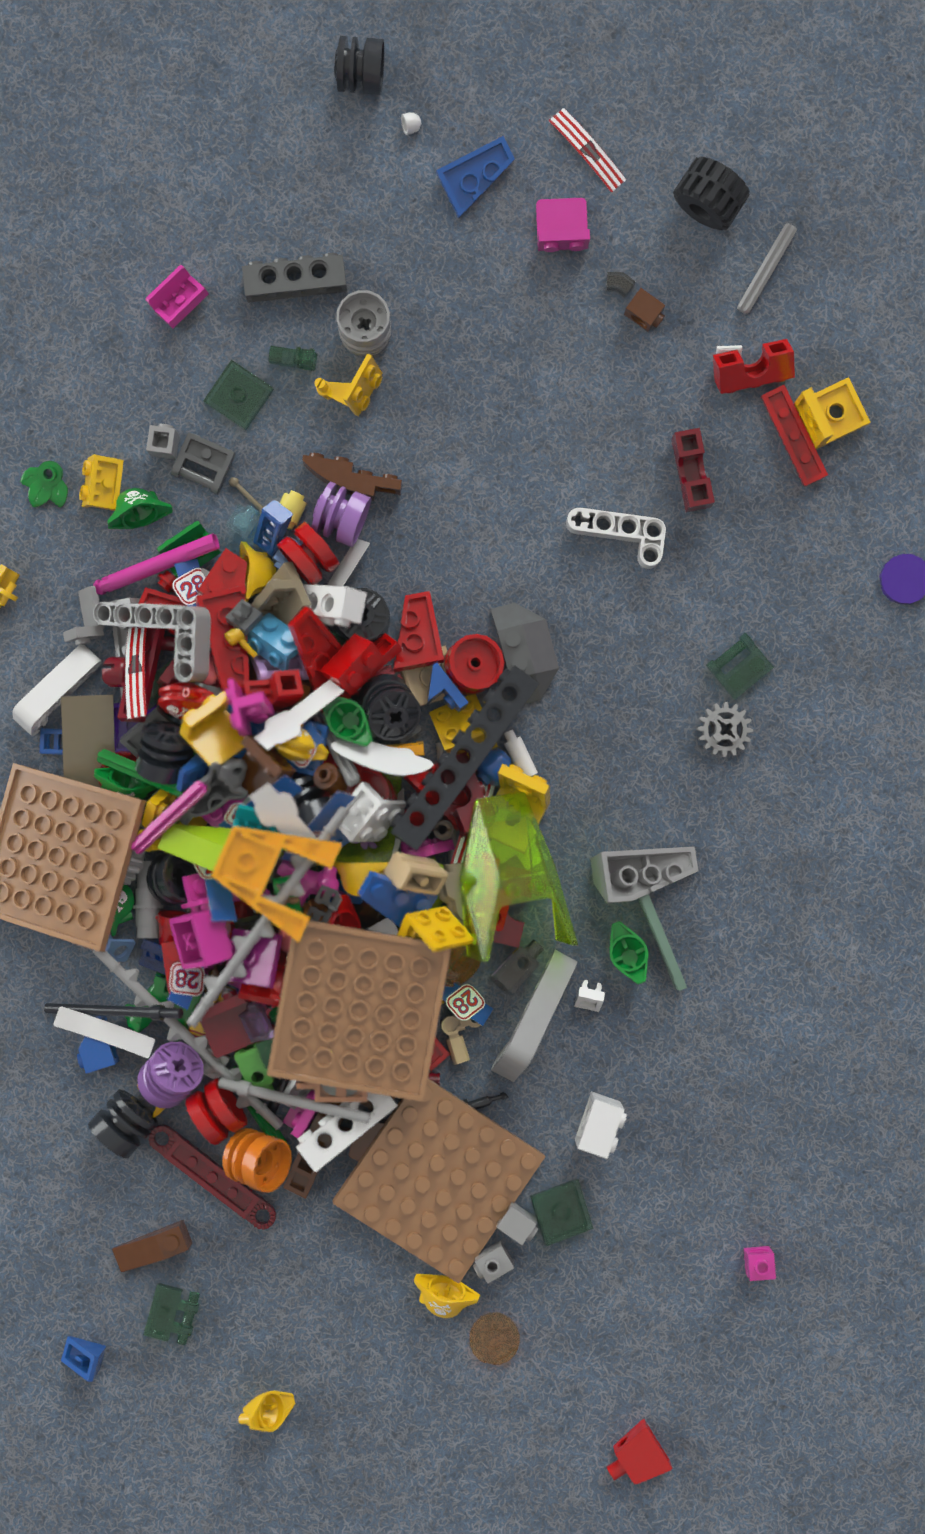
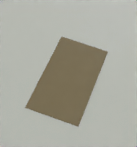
(85, 732)

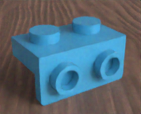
(273, 641)

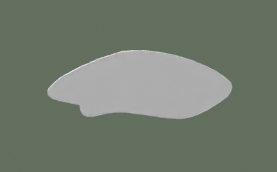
(382, 757)

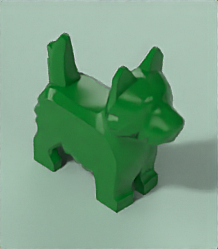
(160, 993)

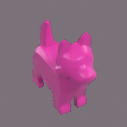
(311, 880)

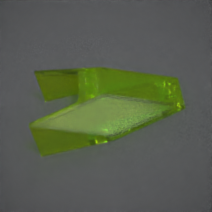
(505, 866)

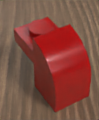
(281, 689)

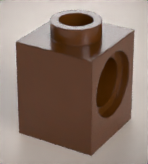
(645, 310)

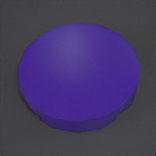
(903, 579)

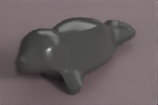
(222, 784)

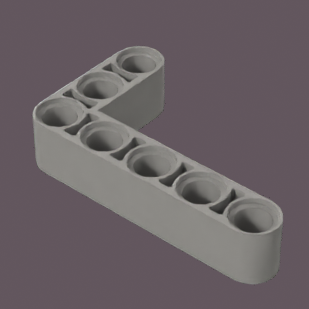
(170, 617)
(537, 1014)

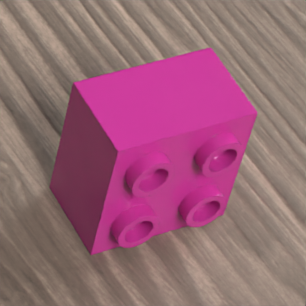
(200, 939)

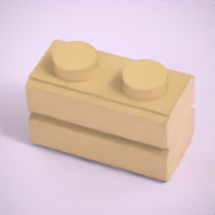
(415, 873)

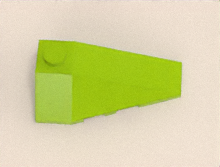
(195, 843)

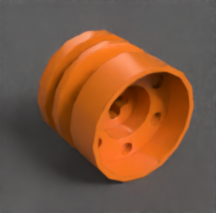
(257, 1160)

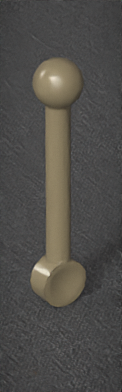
(234, 482)

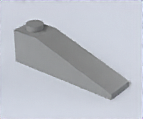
(635, 873)

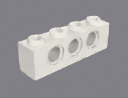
(336, 604)
(319, 1156)

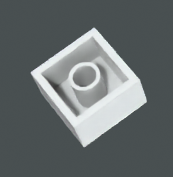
(599, 1125)

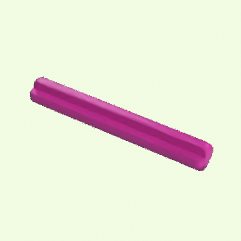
(169, 817)

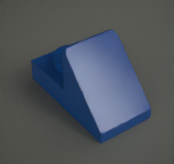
(440, 684)

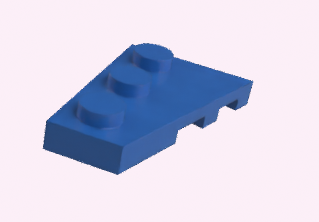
(473, 173)
(390, 900)

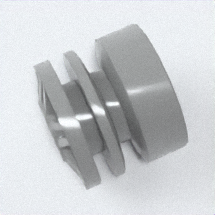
(368, 310)

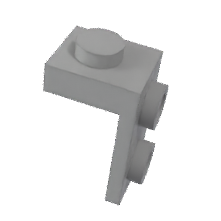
(91, 629)

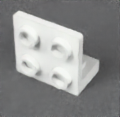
(369, 815)

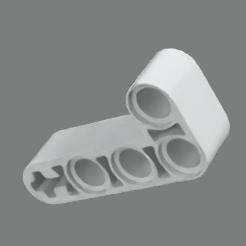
(615, 531)
(63, 680)

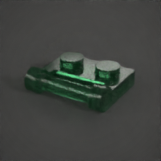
(744, 673)

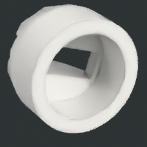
(411, 123)

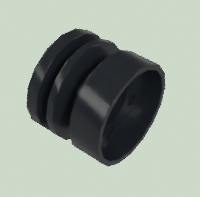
(360, 65)
(377, 621)
(386, 695)
(162, 752)
(310, 799)
(161, 882)
(121, 1127)

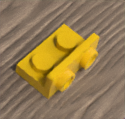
(101, 482)

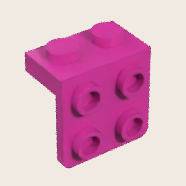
(562, 224)

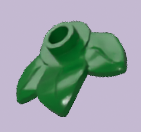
(45, 488)

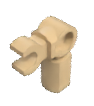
(451, 1026)

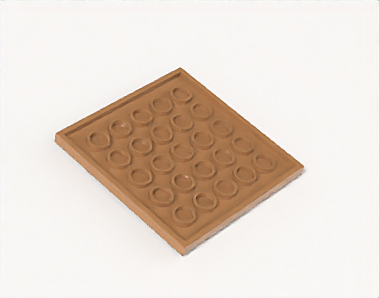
(64, 855)
(359, 1011)
(439, 1179)

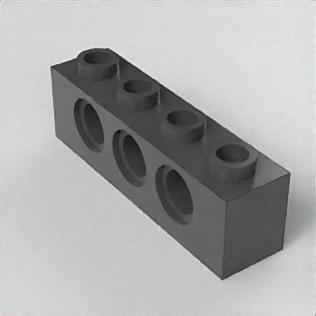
(307, 285)

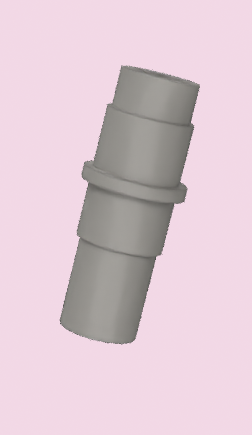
(146, 907)

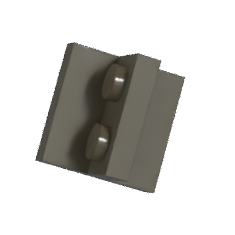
(283, 595)

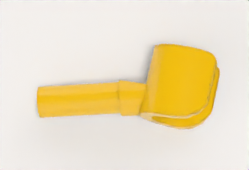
(235, 636)

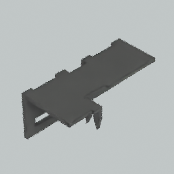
(332, 906)

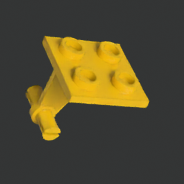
(358, 392)

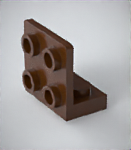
(263, 765)

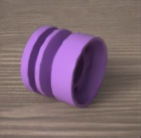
(340, 514)
(170, 1074)

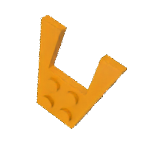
(249, 860)

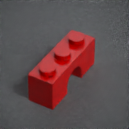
(773, 366)

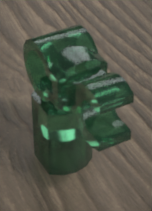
(303, 358)

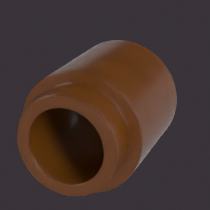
(329, 779)

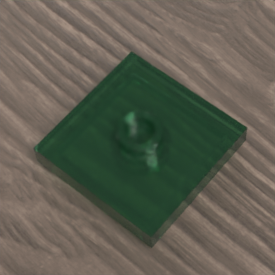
(238, 395)
(561, 1212)

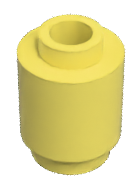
(295, 504)

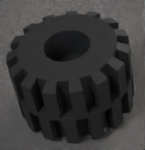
(711, 193)

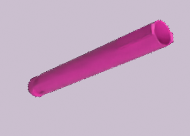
(156, 564)

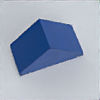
(83, 1357)

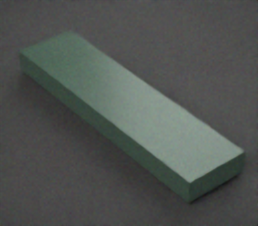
(662, 942)

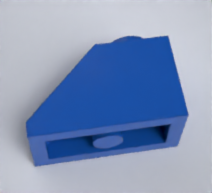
(96, 1054)

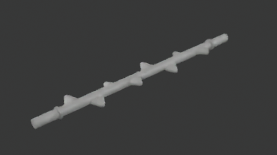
(263, 927)
(178, 1031)

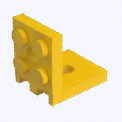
(816, 417)
(536, 788)

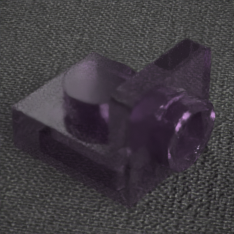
(256, 1022)

